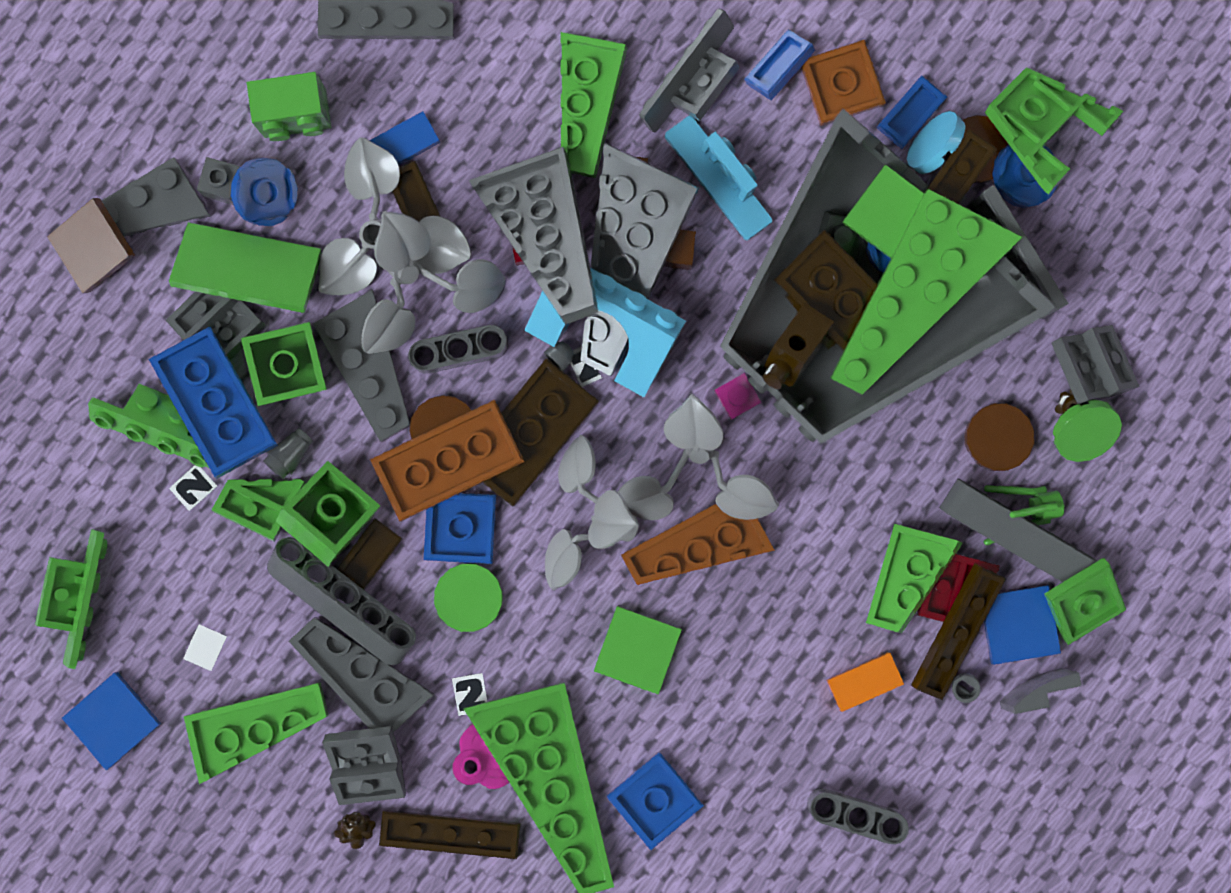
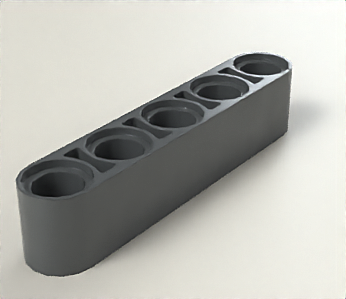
(1014, 534)
(349, 615)

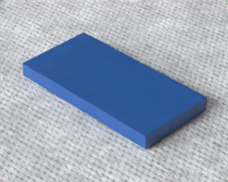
(213, 402)

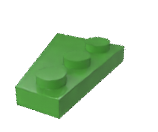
(908, 575)

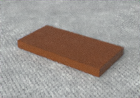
(447, 460)

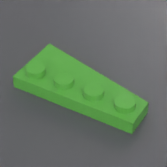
(589, 89)
(243, 729)

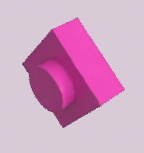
(737, 396)

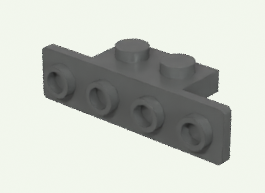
(696, 77)

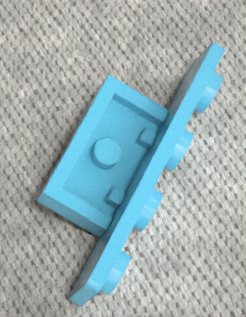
(721, 175)

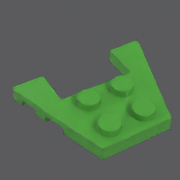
(1034, 111)

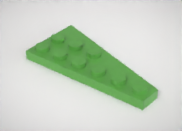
(929, 272)
(543, 761)

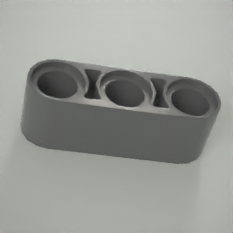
(441, 347)
(871, 826)

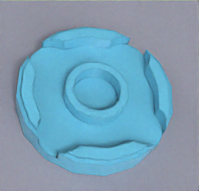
(934, 141)

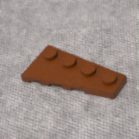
(696, 544)

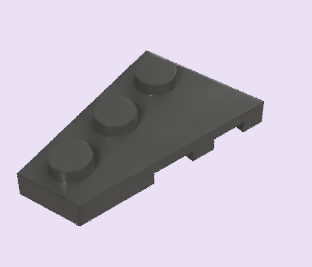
(155, 200)

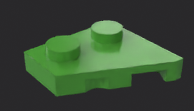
(256, 503)

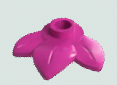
(487, 769)

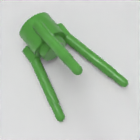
(1042, 507)

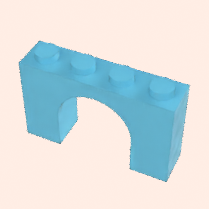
(647, 325)

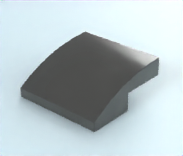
(226, 316)
(1095, 364)
(1033, 693)
(365, 765)

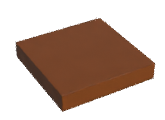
(842, 81)

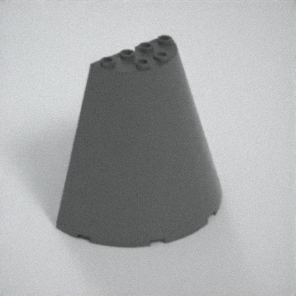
(982, 317)

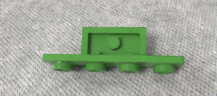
(150, 419)
(68, 595)

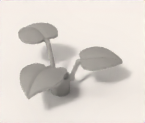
(396, 249)
(344, 264)
(699, 434)
(609, 523)

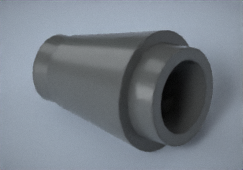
(288, 454)

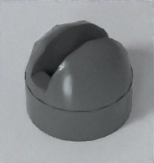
(560, 355)
(961, 692)

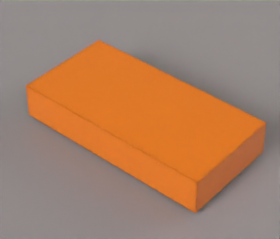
(865, 682)

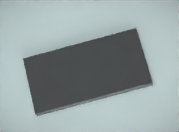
(1022, 254)

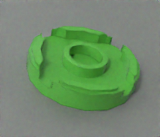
(1087, 431)
(468, 597)

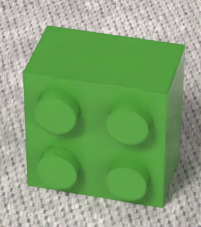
(289, 106)
(283, 364)
(327, 513)

